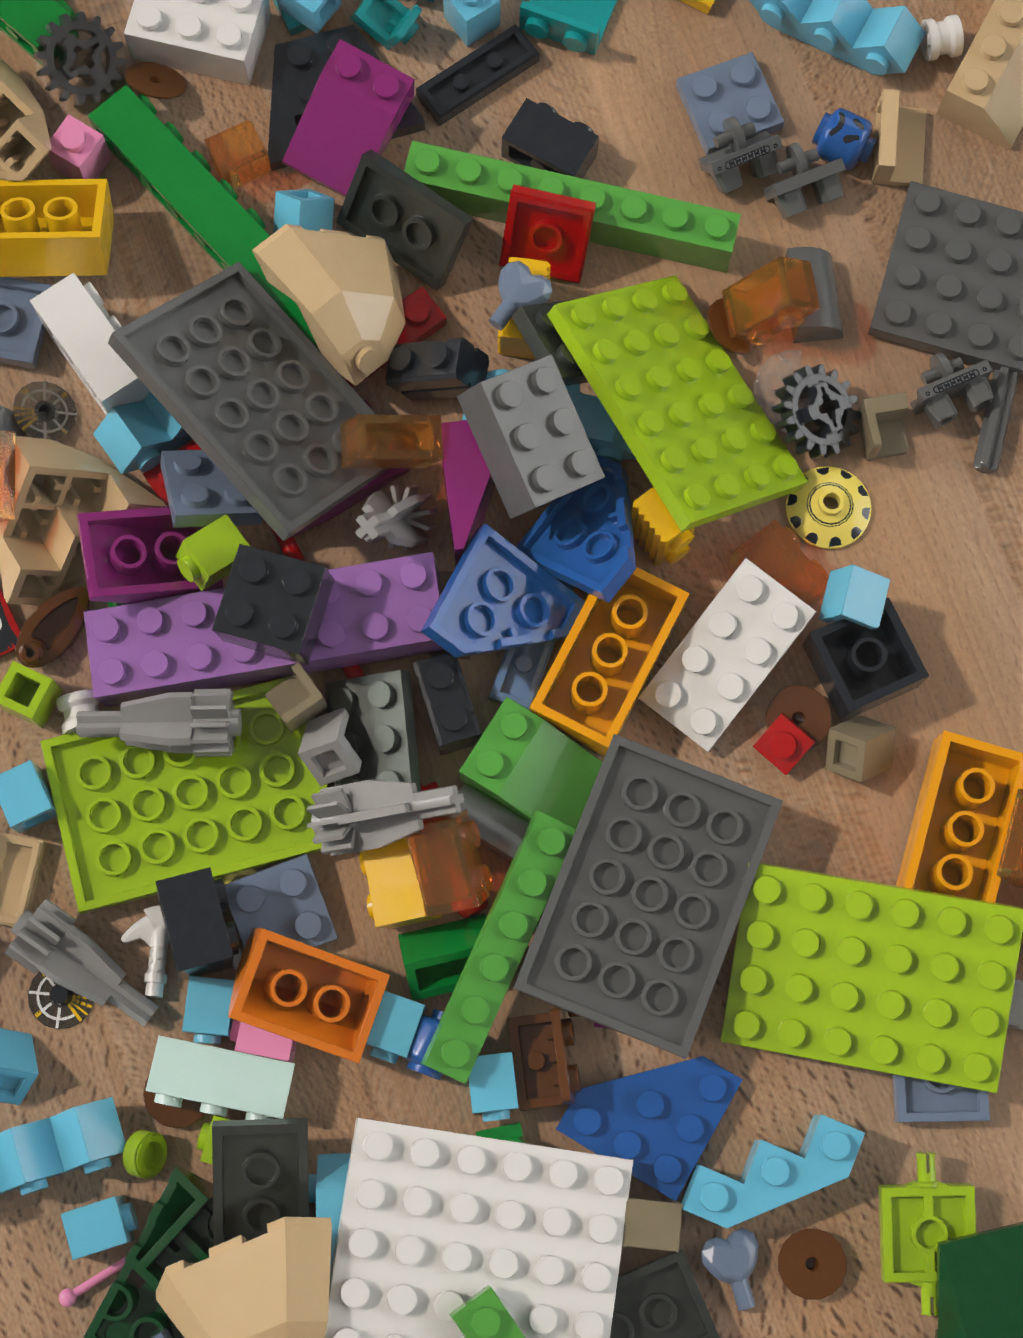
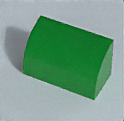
(438, 955)

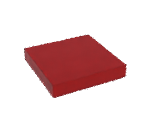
(549, 230)

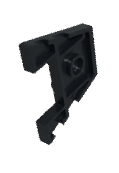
(294, 78)

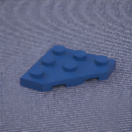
(588, 535)
(499, 601)
(654, 1119)

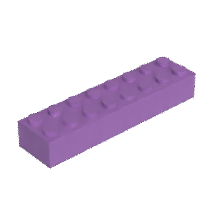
(171, 645)

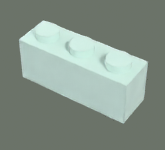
(219, 1079)

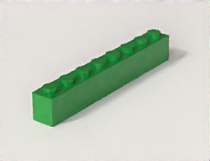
(187, 188)

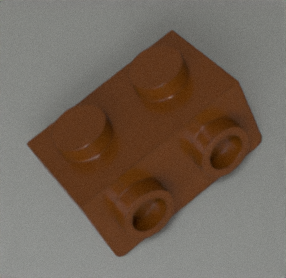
(543, 1060)

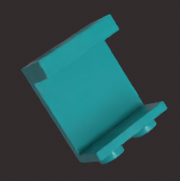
(569, 22)

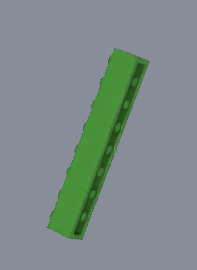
(621, 217)

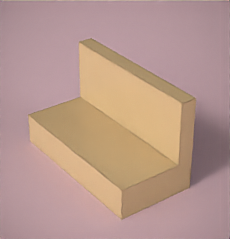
(900, 142)

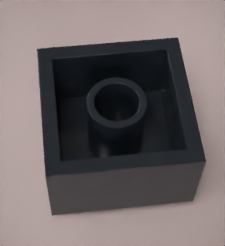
(273, 604)
(864, 664)
(195, 923)

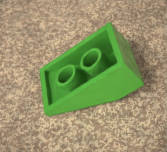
(531, 766)

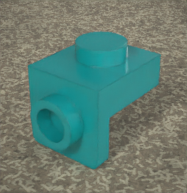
(387, 21)

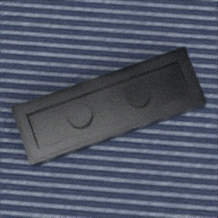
(477, 74)

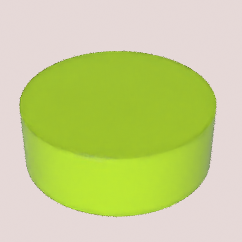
(144, 1154)

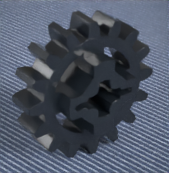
(68, 46)
(816, 411)

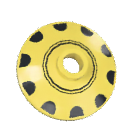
(824, 526)

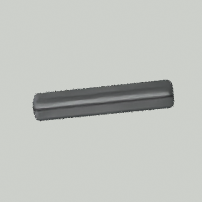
(996, 421)

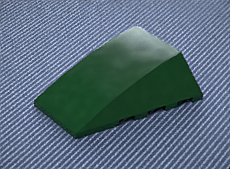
(175, 1231)
(981, 1284)

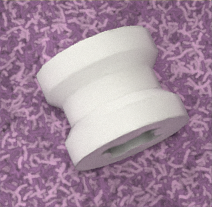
(942, 38)
(72, 703)

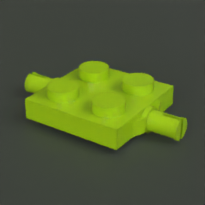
(917, 1218)

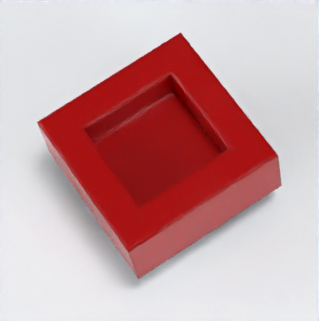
(784, 743)

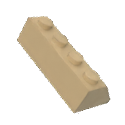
(989, 81)

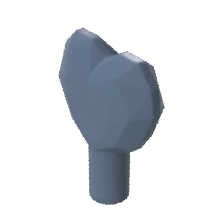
(518, 289)
(733, 1262)

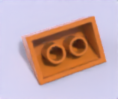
(306, 994)

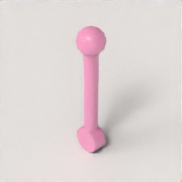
(69, 1296)

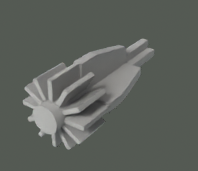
(396, 517)
(171, 722)
(375, 813)
(74, 960)

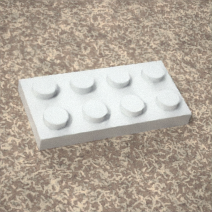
(727, 654)

